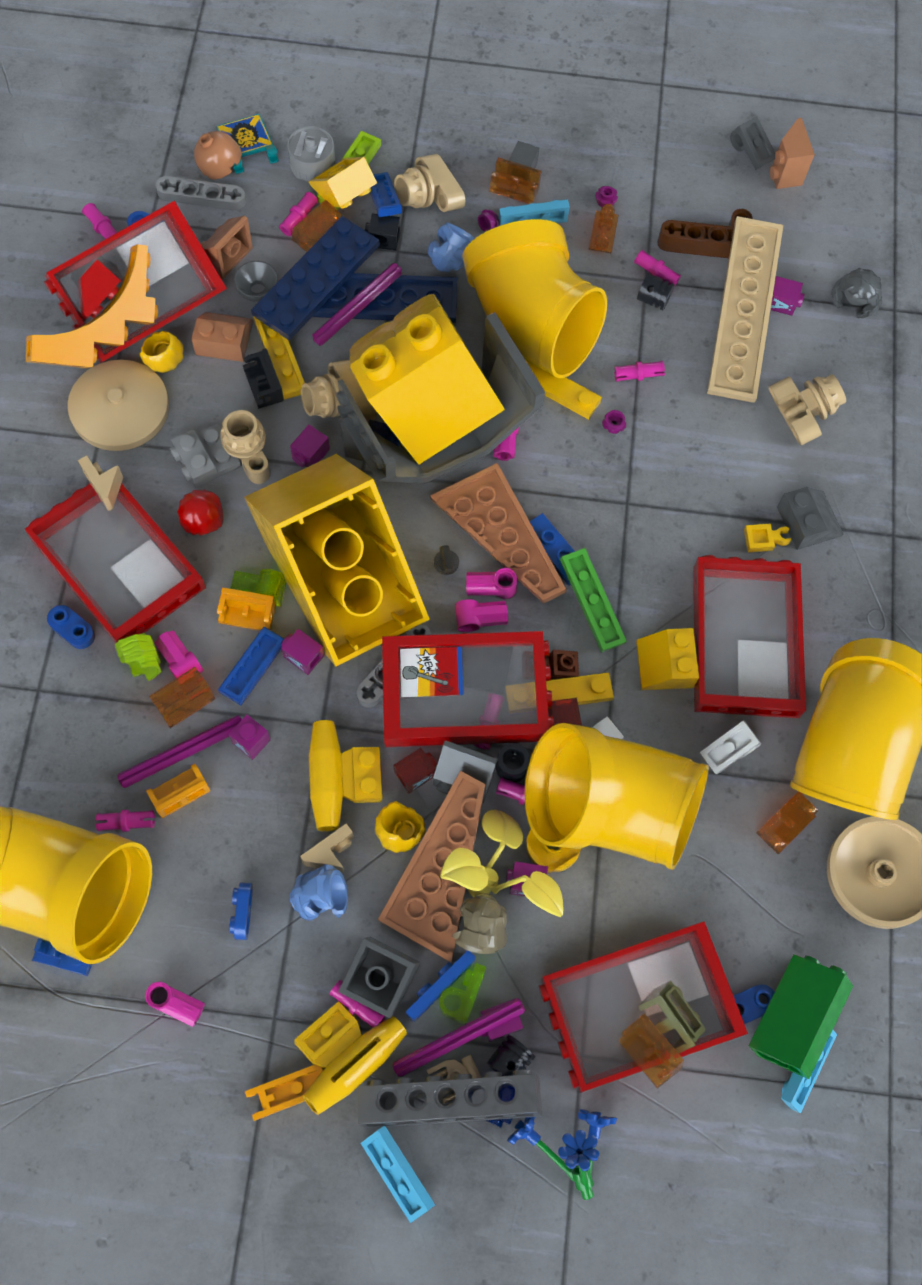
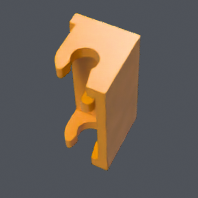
(246, 609)
(178, 791)

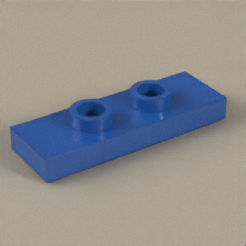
(385, 196)
(552, 542)
(251, 666)
(448, 976)

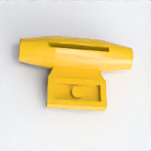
(339, 775)
(346, 1055)

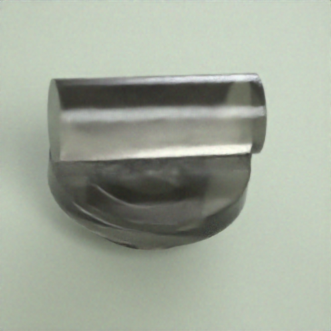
(446, 561)

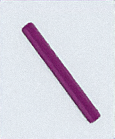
(358, 303)
(177, 752)
(458, 1037)

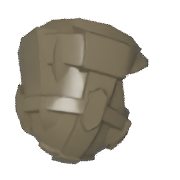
(483, 925)

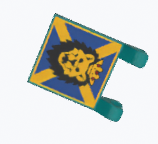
(251, 137)

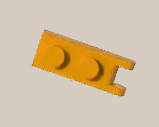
(284, 1091)

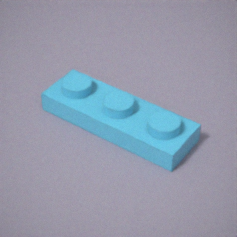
(553, 211)
(797, 1088)
(397, 1174)

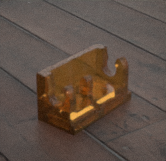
(515, 181)
(315, 225)
(182, 697)
(788, 822)
(651, 1051)

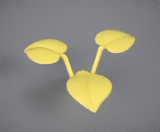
(466, 869)

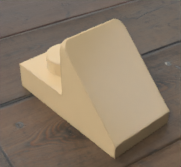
(105, 484)
(323, 851)

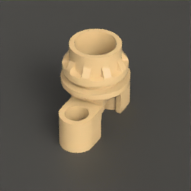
(429, 182)
(320, 394)
(801, 407)
(244, 438)

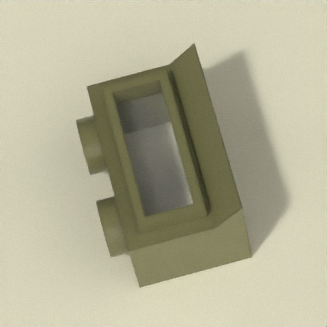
(678, 1015)

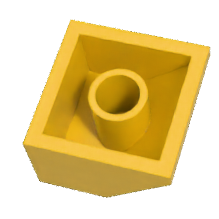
(344, 181)
(668, 660)

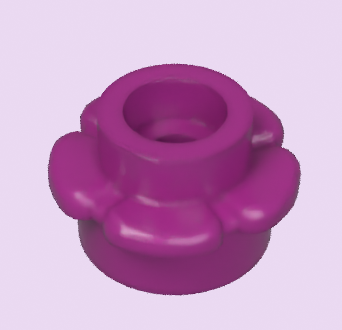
(606, 195)
(488, 220)
(614, 416)

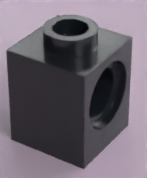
(385, 229)

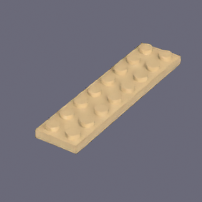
(745, 309)

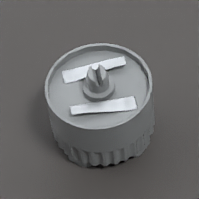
(310, 152)

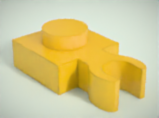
(763, 538)

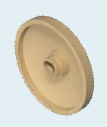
(118, 405)
(878, 872)

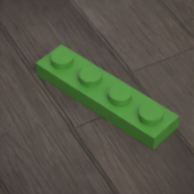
(593, 600)

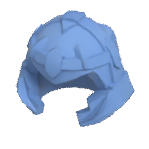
(449, 254)
(318, 892)

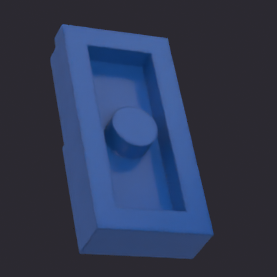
(48, 955)

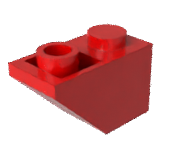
(94, 287)

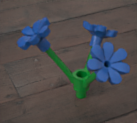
(578, 1150)

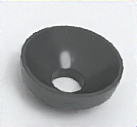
(255, 273)

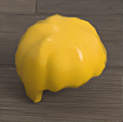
(162, 352)
(399, 827)

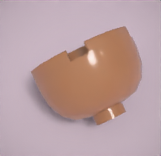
(216, 154)

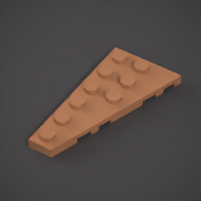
(495, 520)
(422, 902)

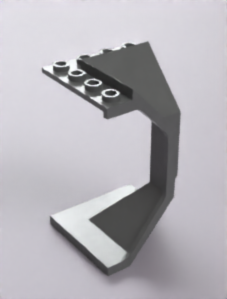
(509, 379)

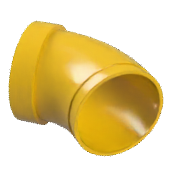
(541, 302)
(864, 729)
(612, 794)
(70, 884)

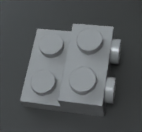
(202, 455)

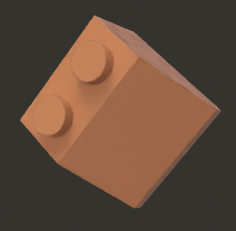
(792, 157)
(229, 245)
(221, 336)

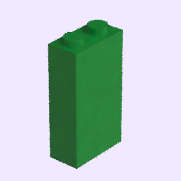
(801, 1015)

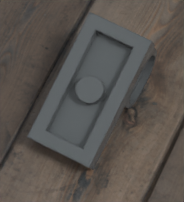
(753, 139)

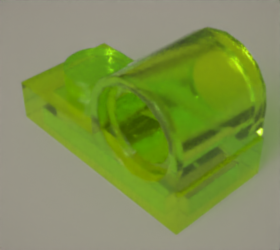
(267, 582)
(472, 980)

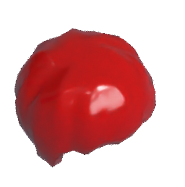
(200, 512)

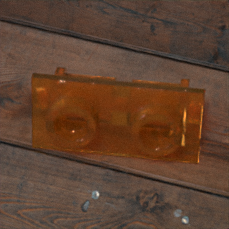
(604, 229)

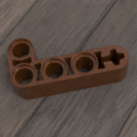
(699, 237)

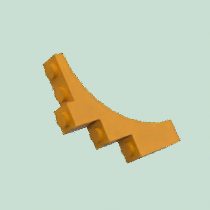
(108, 328)

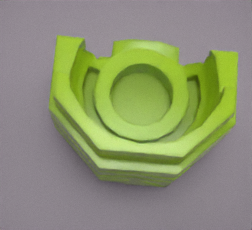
(140, 655)

